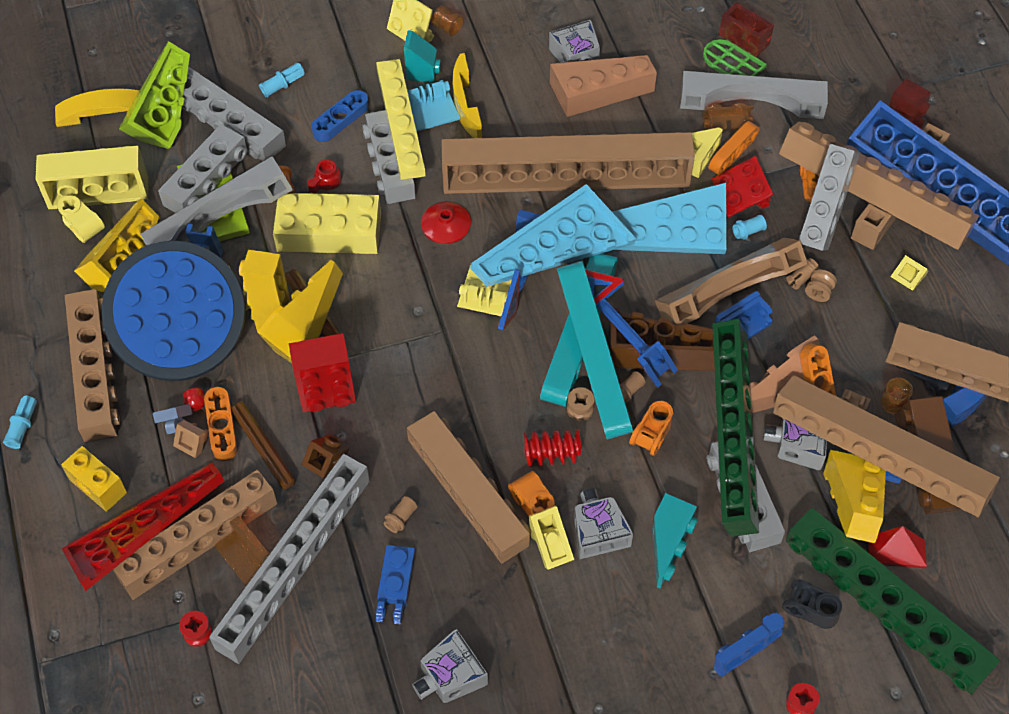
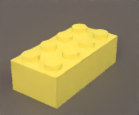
(93, 176)
(327, 223)

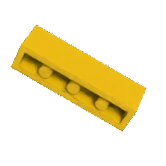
(264, 284)

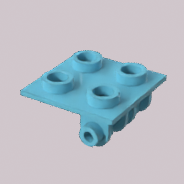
(432, 105)

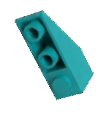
(669, 530)

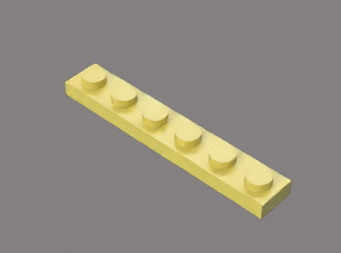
(400, 119)

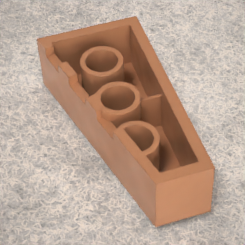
(601, 82)

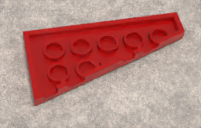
(119, 538)

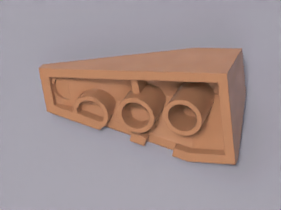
(765, 393)

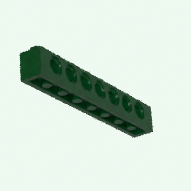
(735, 429)
(906, 601)

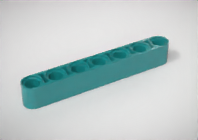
(594, 350)
(568, 356)

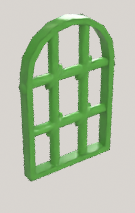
(727, 52)

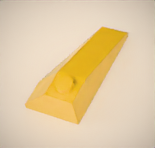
(117, 245)
(305, 314)

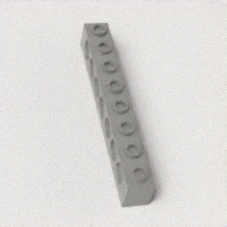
(289, 559)

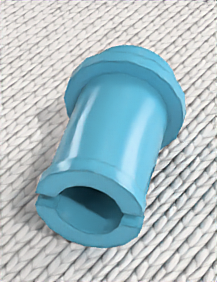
(748, 227)

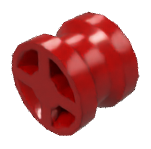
(202, 629)
(799, 705)

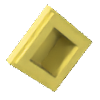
(909, 273)

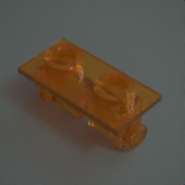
(718, 115)

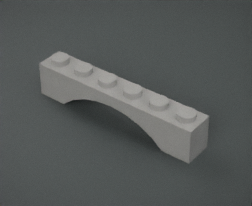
(800, 97)
(258, 185)

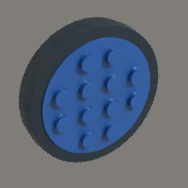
(173, 311)

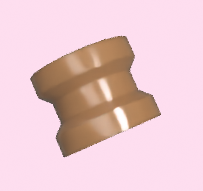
(821, 285)
(577, 410)

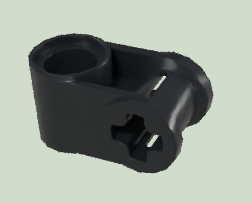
(811, 603)

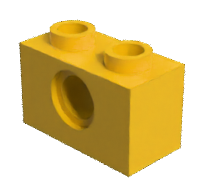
(94, 478)

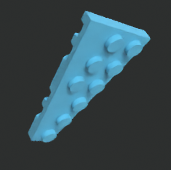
(679, 223)
(565, 233)

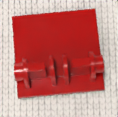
(744, 186)

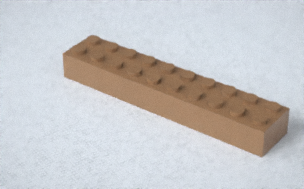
(567, 162)

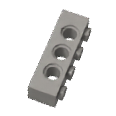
(385, 161)
(204, 169)
(829, 197)
(770, 526)

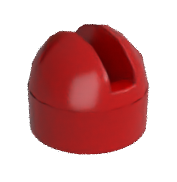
(195, 398)

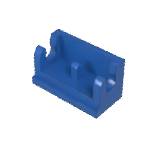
(752, 313)

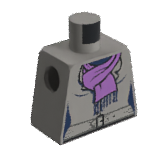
(575, 43)
(797, 444)
(600, 526)
(450, 670)

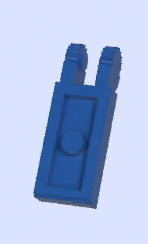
(395, 581)
(749, 644)

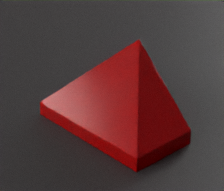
(899, 548)

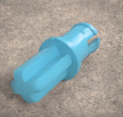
(281, 79)
(20, 422)

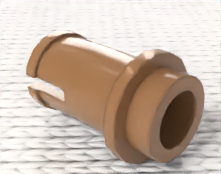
(802, 274)
(631, 385)
(396, 520)

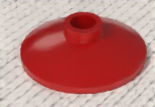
(446, 230)

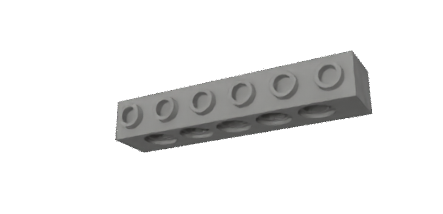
(218, 107)

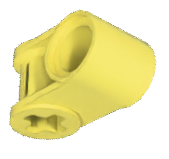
(79, 218)

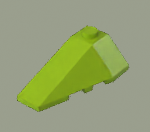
(158, 105)

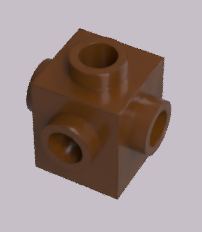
(324, 454)

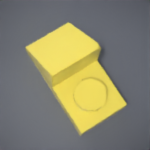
(705, 145)
(550, 537)

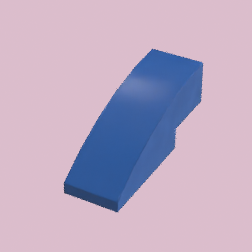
(961, 404)

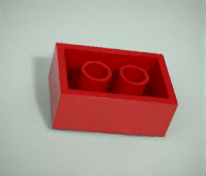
(322, 373)

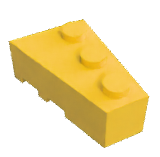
(858, 494)

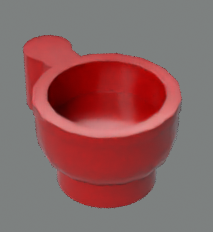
(326, 177)

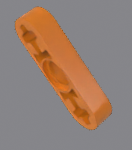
(733, 148)
(810, 368)
(227, 432)

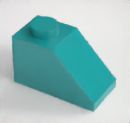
(420, 59)

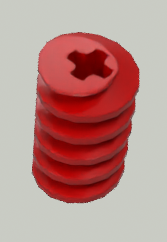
(552, 447)

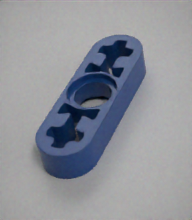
(337, 125)

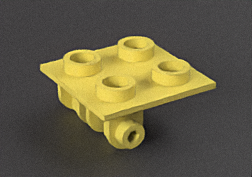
(410, 16)
(482, 298)

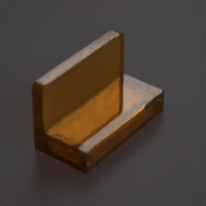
(242, 551)

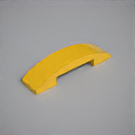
(93, 103)
(468, 116)

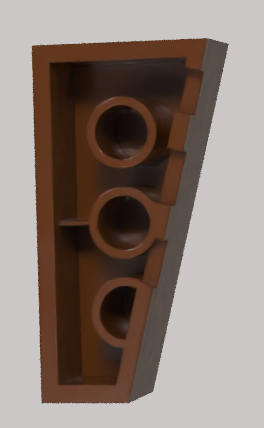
(687, 344)
(928, 421)

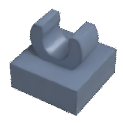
(172, 417)

